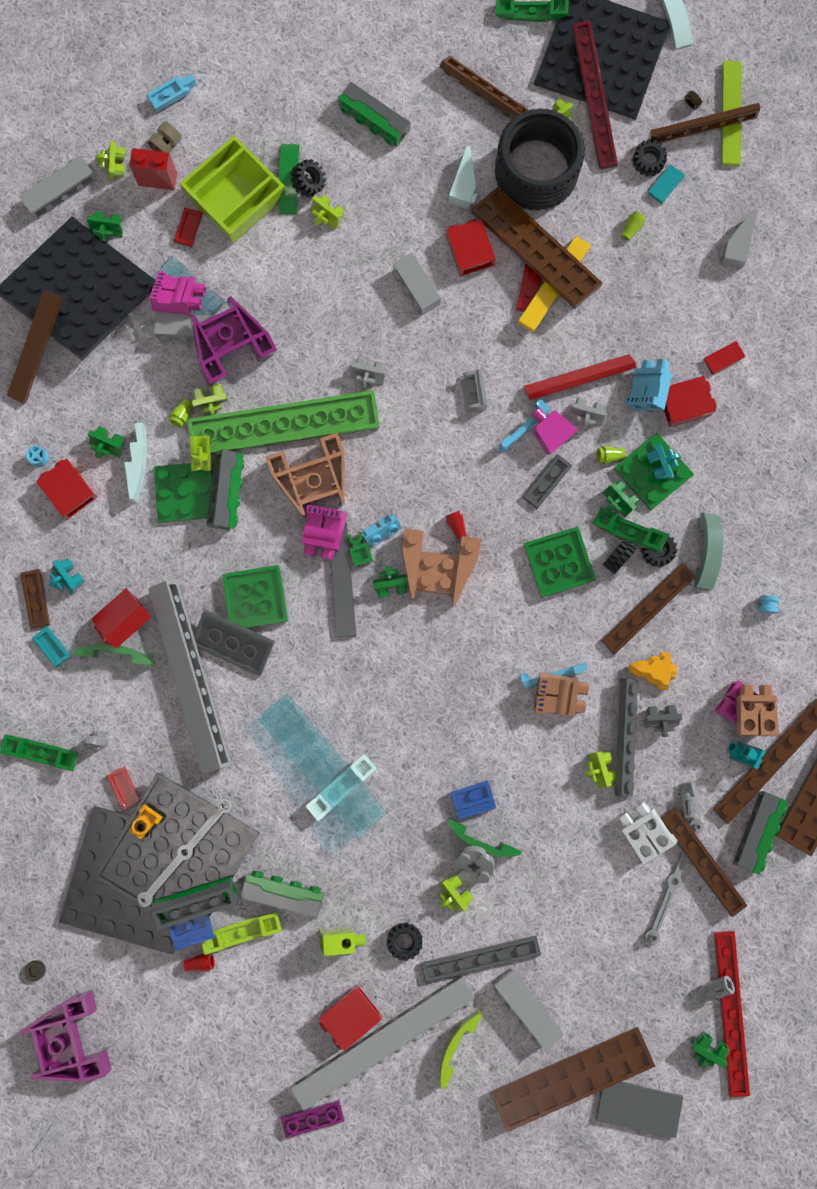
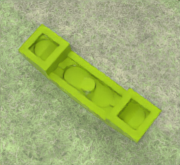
(242, 932)
(468, 1024)

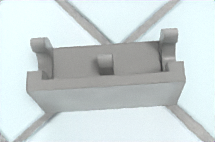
(473, 391)

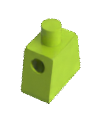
(332, 940)

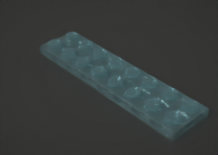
(322, 766)

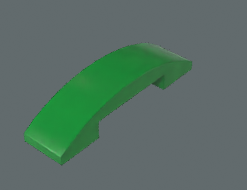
(532, 10)
(288, 159)
(636, 534)
(92, 651)
(39, 752)
(504, 850)

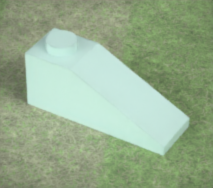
(464, 185)

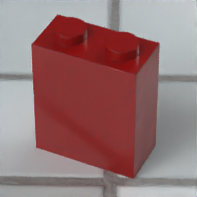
(153, 169)
(470, 247)
(689, 401)
(66, 488)
(120, 618)
(349, 1018)

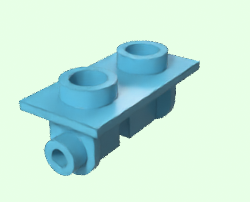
(389, 526)

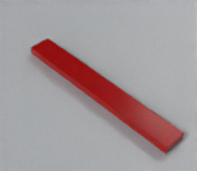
(732, 1015)

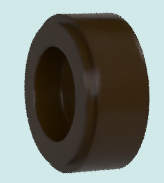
(693, 99)
(35, 970)

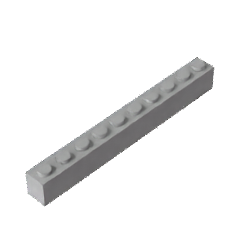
(189, 676)
(382, 1042)

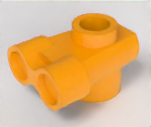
(148, 818)

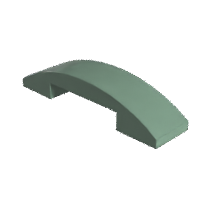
(711, 553)

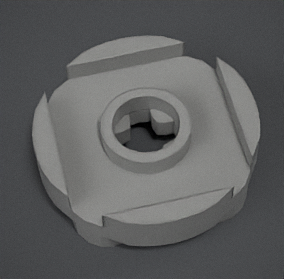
(474, 874)

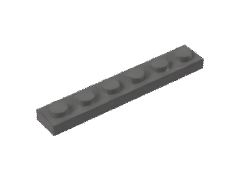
(626, 737)

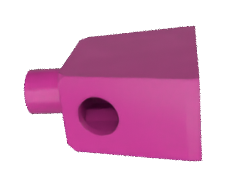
(551, 430)

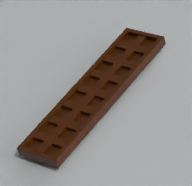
(536, 247)
(800, 822)
(572, 1079)

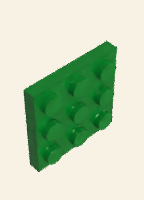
(639, 473)
(181, 492)
(559, 562)
(255, 597)

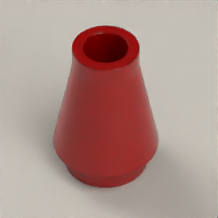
(456, 524)
(199, 963)

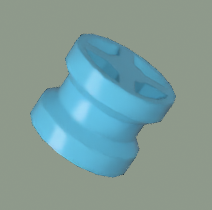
(34, 453)
(768, 604)

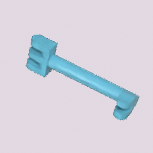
(508, 441)
(527, 683)

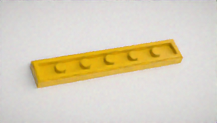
(547, 295)

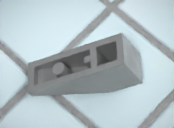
(737, 247)

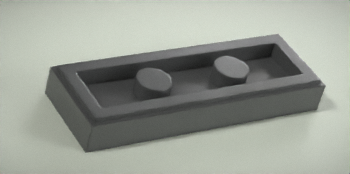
(547, 481)

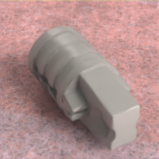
(97, 740)
(689, 800)
(715, 989)

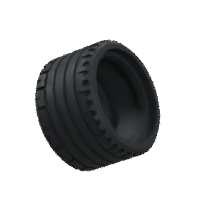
(543, 126)

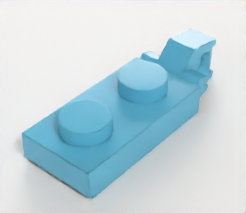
(171, 92)

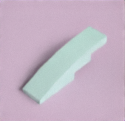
(136, 468)

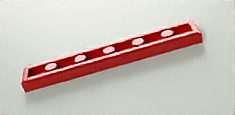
(579, 377)

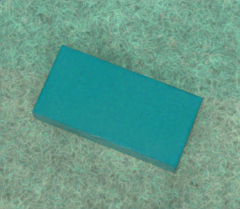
(666, 184)
(51, 647)

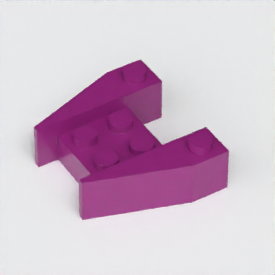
(225, 335)
(60, 1044)

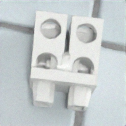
(647, 833)

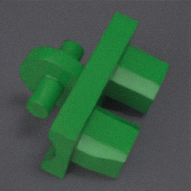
(104, 226)
(104, 445)
(619, 500)
(398, 581)
(708, 1055)

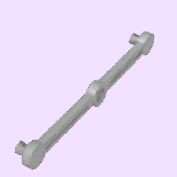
(145, 898)
(652, 935)

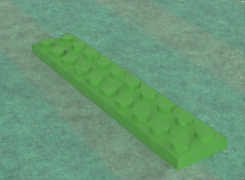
(288, 422)

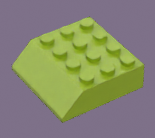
(233, 189)

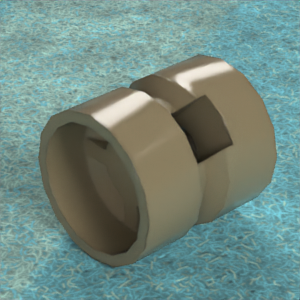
(165, 138)

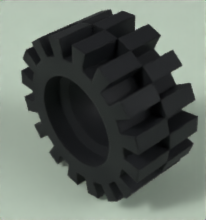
(649, 168)
(315, 172)
(619, 556)
(662, 560)
(413, 950)

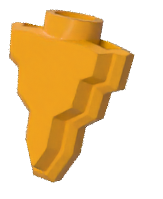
(655, 670)

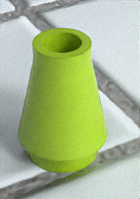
(633, 225)
(180, 414)
(609, 454)

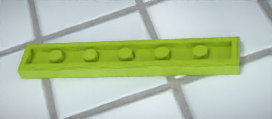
(731, 100)

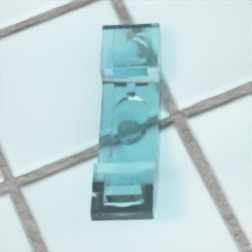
(211, 302)

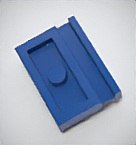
(473, 799)
(192, 932)

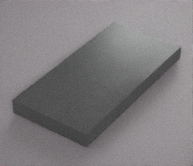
(233, 642)
(640, 1108)

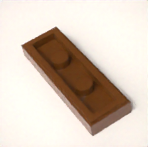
(35, 598)

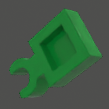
(360, 552)

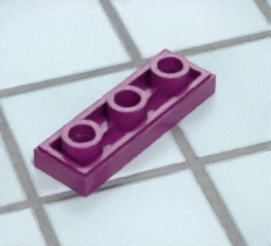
(325, 1115)

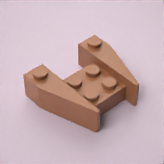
(314, 479)
(437, 571)

